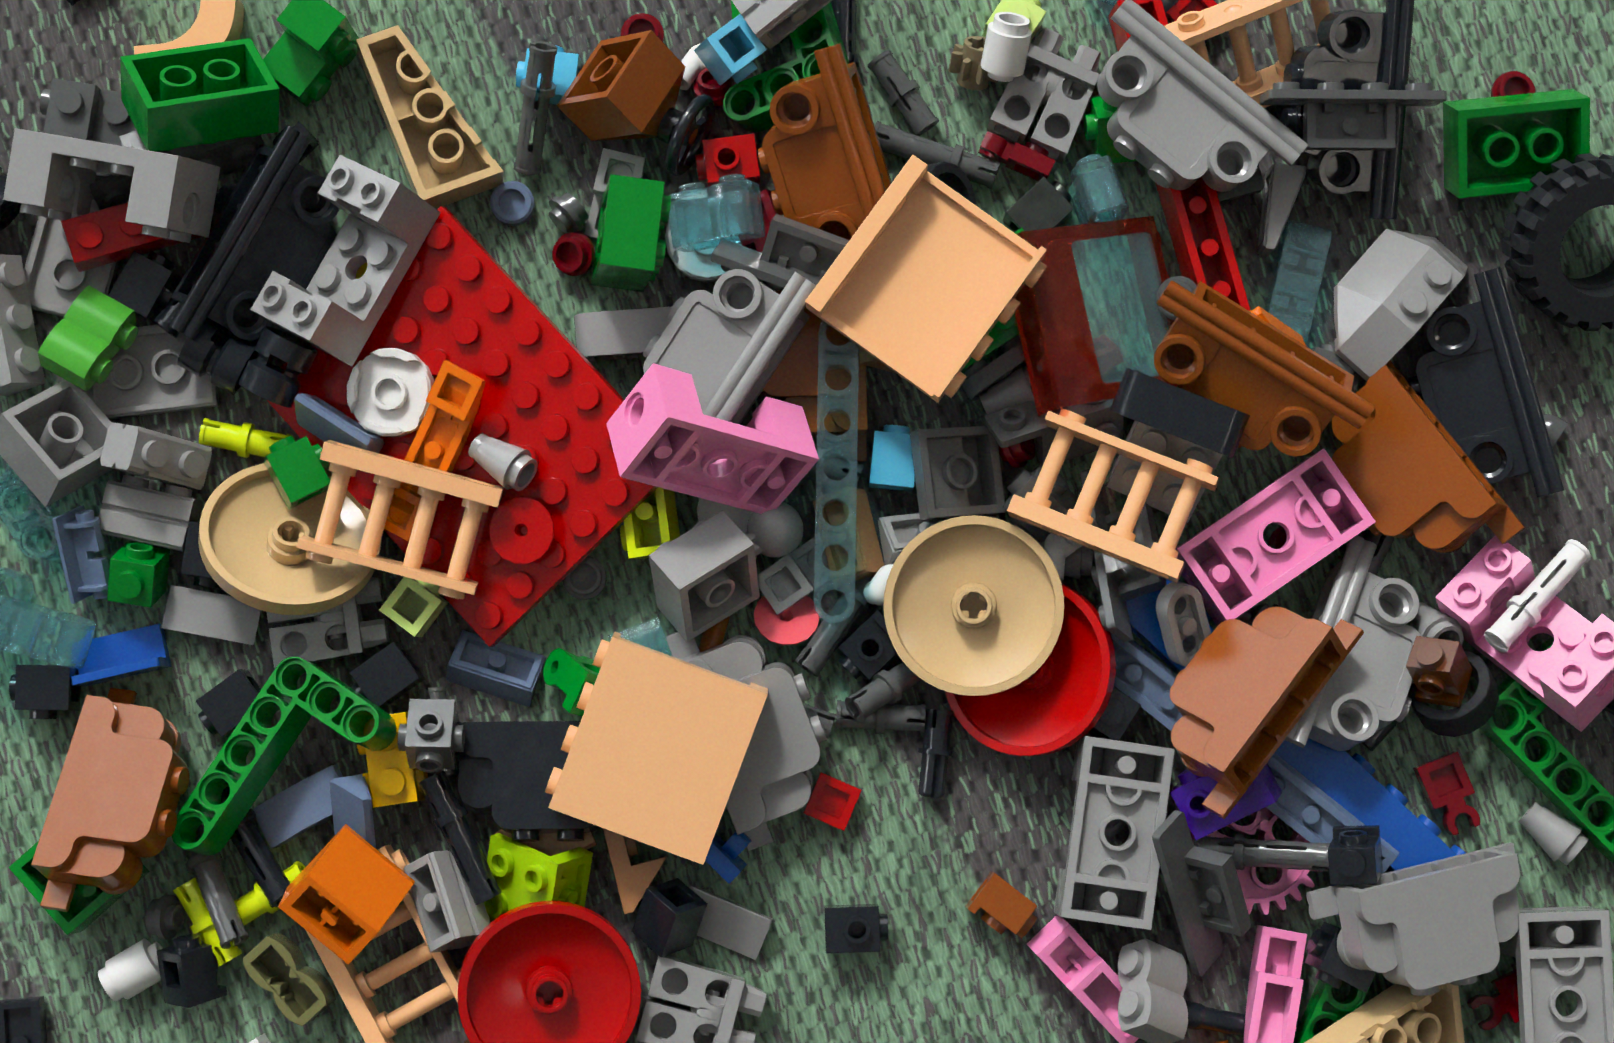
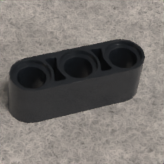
(1180, 412)

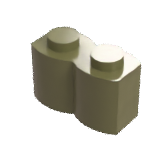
(282, 969)

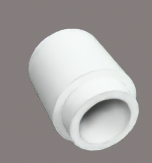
(1006, 46)
(131, 970)

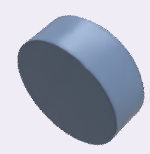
(512, 203)

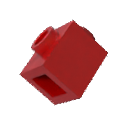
(728, 157)

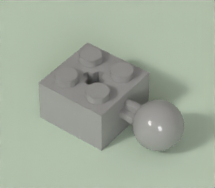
(714, 566)

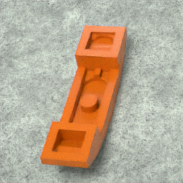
(439, 439)

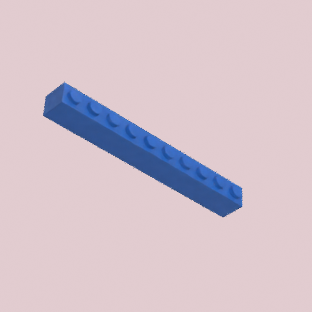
(1335, 772)

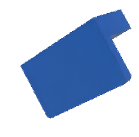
(124, 656)

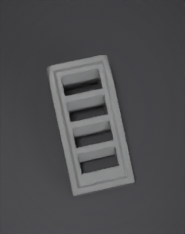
(1279, 194)

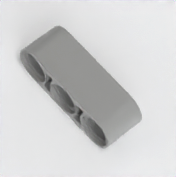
(618, 332)

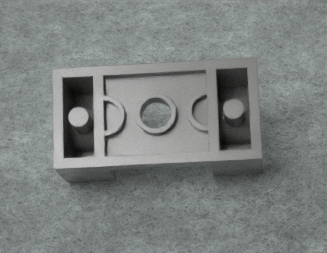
(167, 191)
(381, 229)
(1107, 880)
(1558, 953)

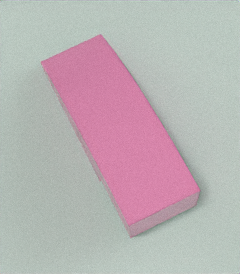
(1082, 973)
(1274, 986)

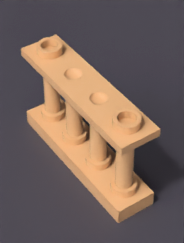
(1232, 16)
(388, 475)
(1077, 523)
(358, 988)

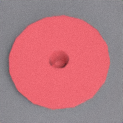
(790, 626)

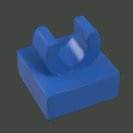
(724, 855)

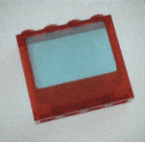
(1092, 310)

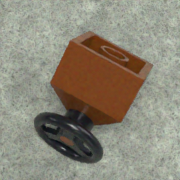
(632, 94)

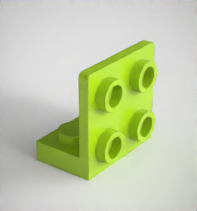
(533, 876)

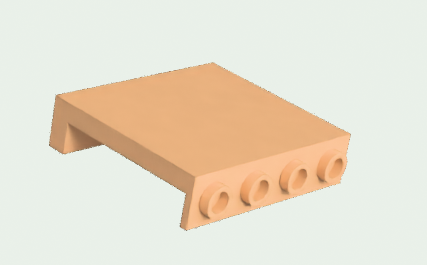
(926, 281)
(655, 748)

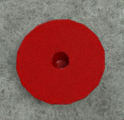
(521, 530)

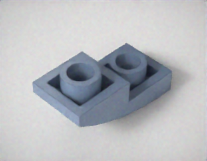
(297, 808)

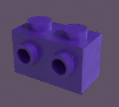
(1194, 789)

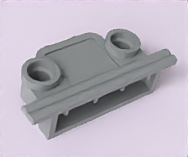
(1183, 112)
(731, 339)
(1373, 679)
(785, 741)
(1428, 919)

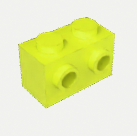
(650, 524)

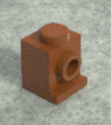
(1003, 906)

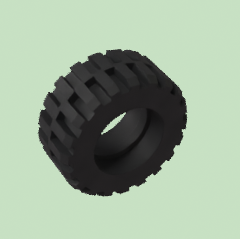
(1537, 239)

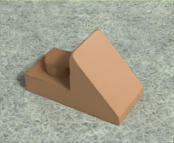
(630, 877)

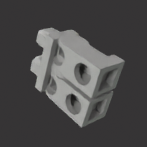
(1053, 82)
(334, 632)
(712, 1004)

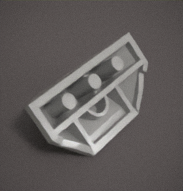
(1391, 297)

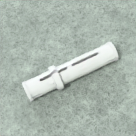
(1525, 608)

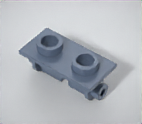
(77, 539)

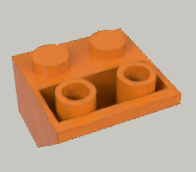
(346, 894)

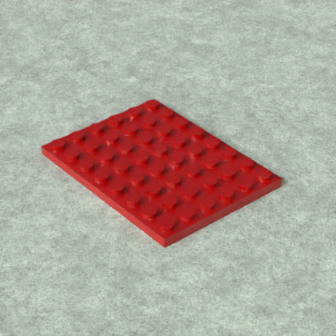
(535, 396)

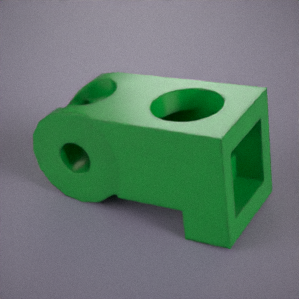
(570, 675)

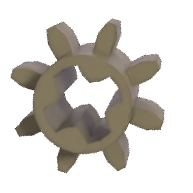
(967, 63)

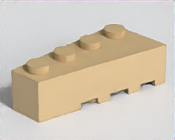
(429, 134)
(1401, 1018)

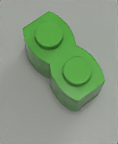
(88, 339)

